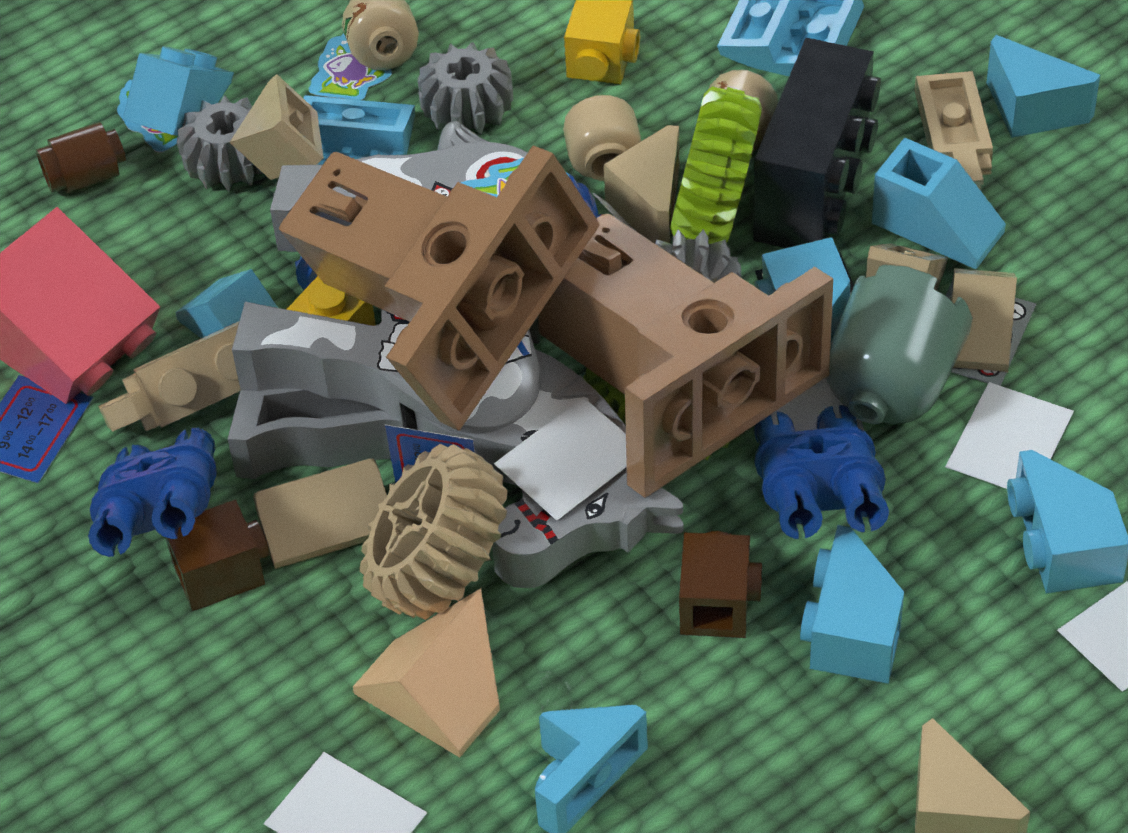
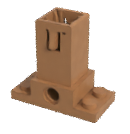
(454, 266)
(685, 350)

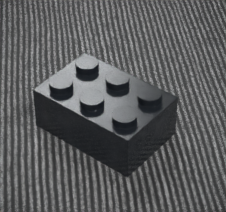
(815, 145)

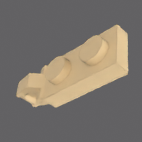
(955, 120)
(177, 383)

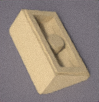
(320, 512)

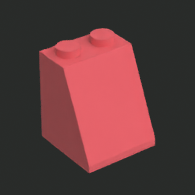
(68, 309)

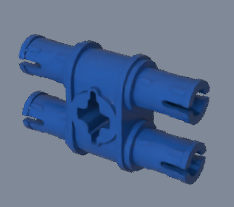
(820, 472)
(153, 492)

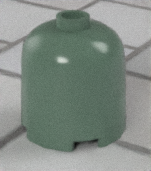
(896, 345)

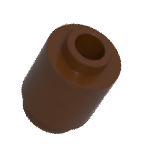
(81, 158)

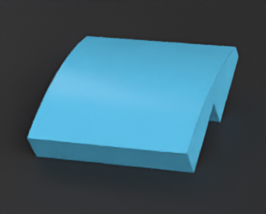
(773, 31)
(362, 126)

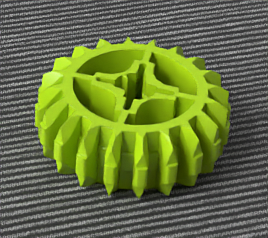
(717, 164)

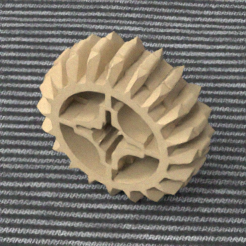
(433, 531)

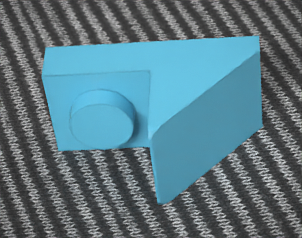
(590, 753)

